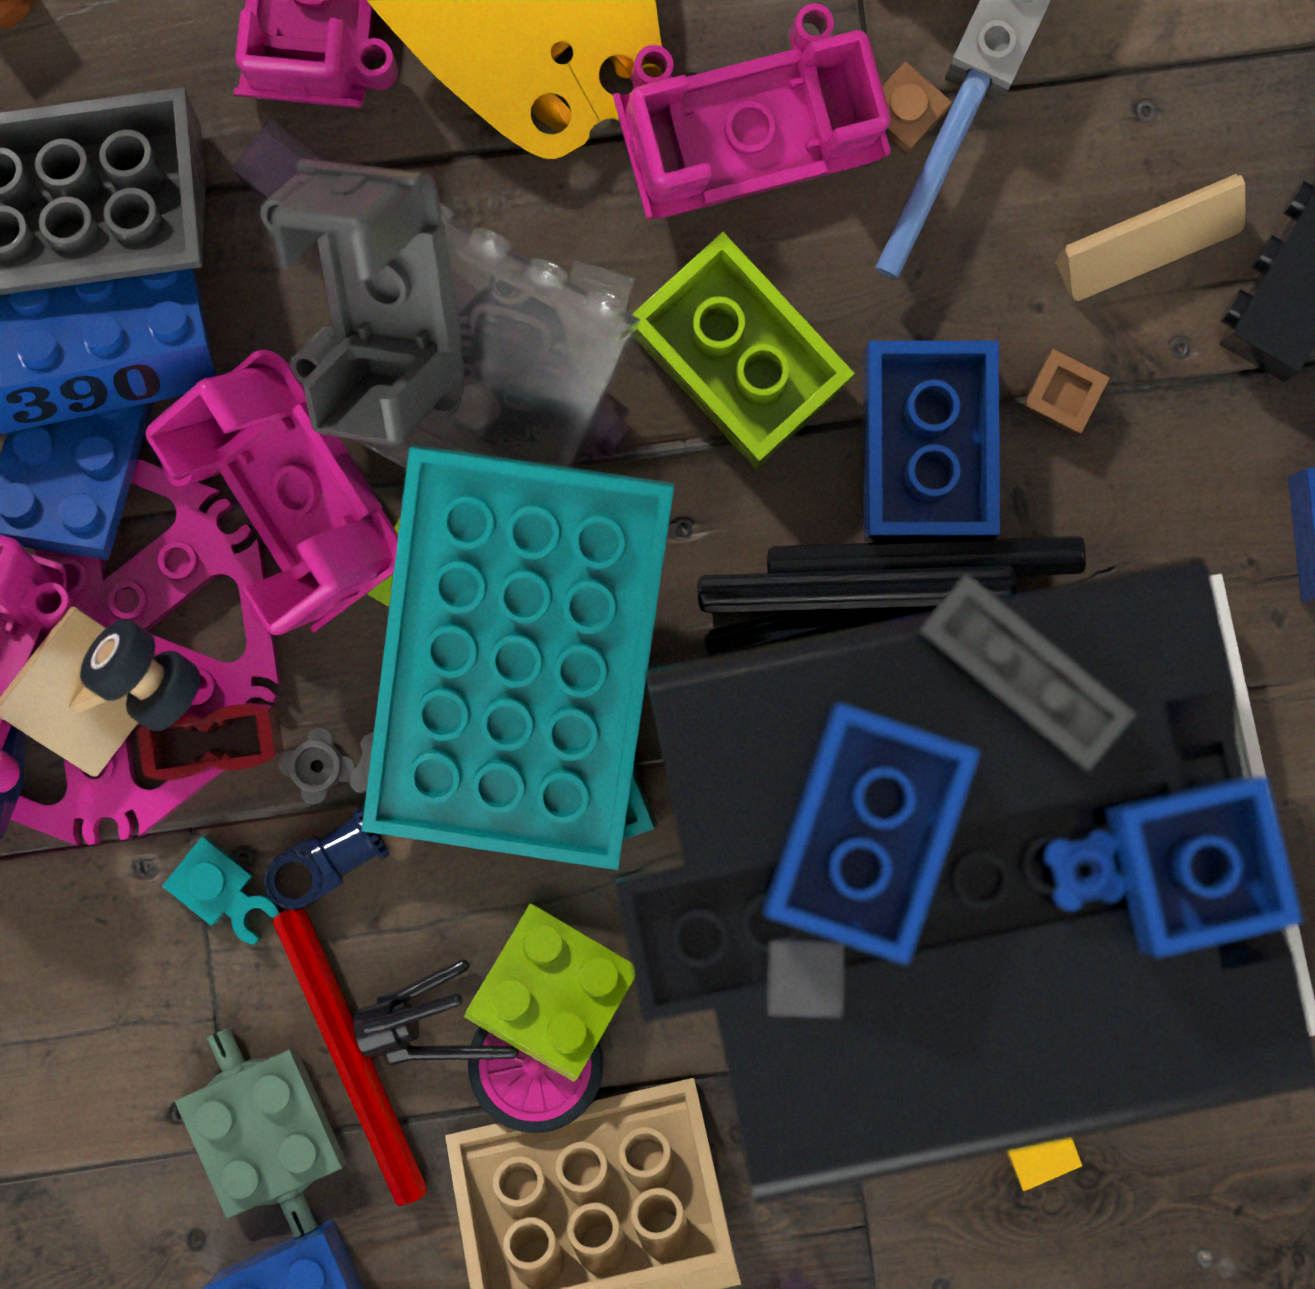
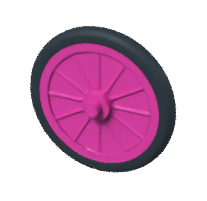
(528, 1093)

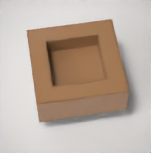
(912, 106)
(1065, 393)

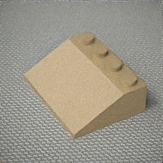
(599, 1203)

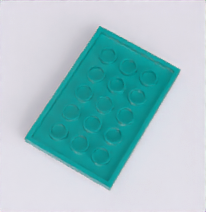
(516, 656)

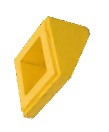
(1044, 1162)

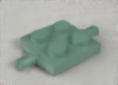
(261, 1132)

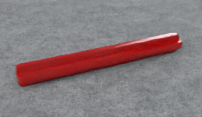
(353, 1067)

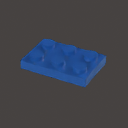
(70, 481)

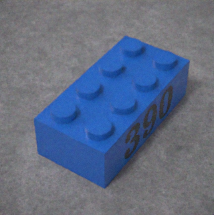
(100, 347)

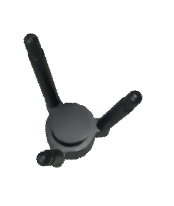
(394, 1023)

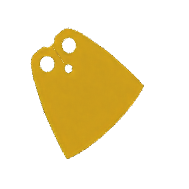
(502, 61)

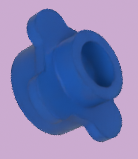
(1065, 863)

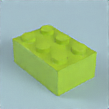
(740, 350)

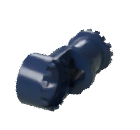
(327, 859)

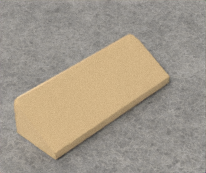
(1153, 238)

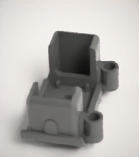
(387, 294)

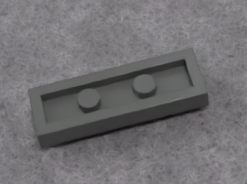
(1026, 673)

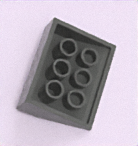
(100, 190)

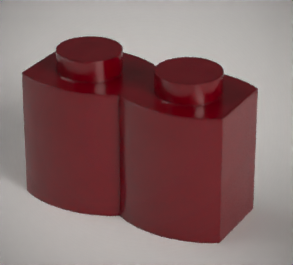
(225, 739)

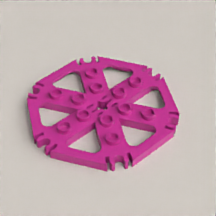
(146, 593)

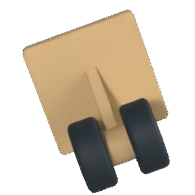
(93, 688)

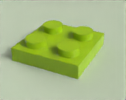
(551, 992)

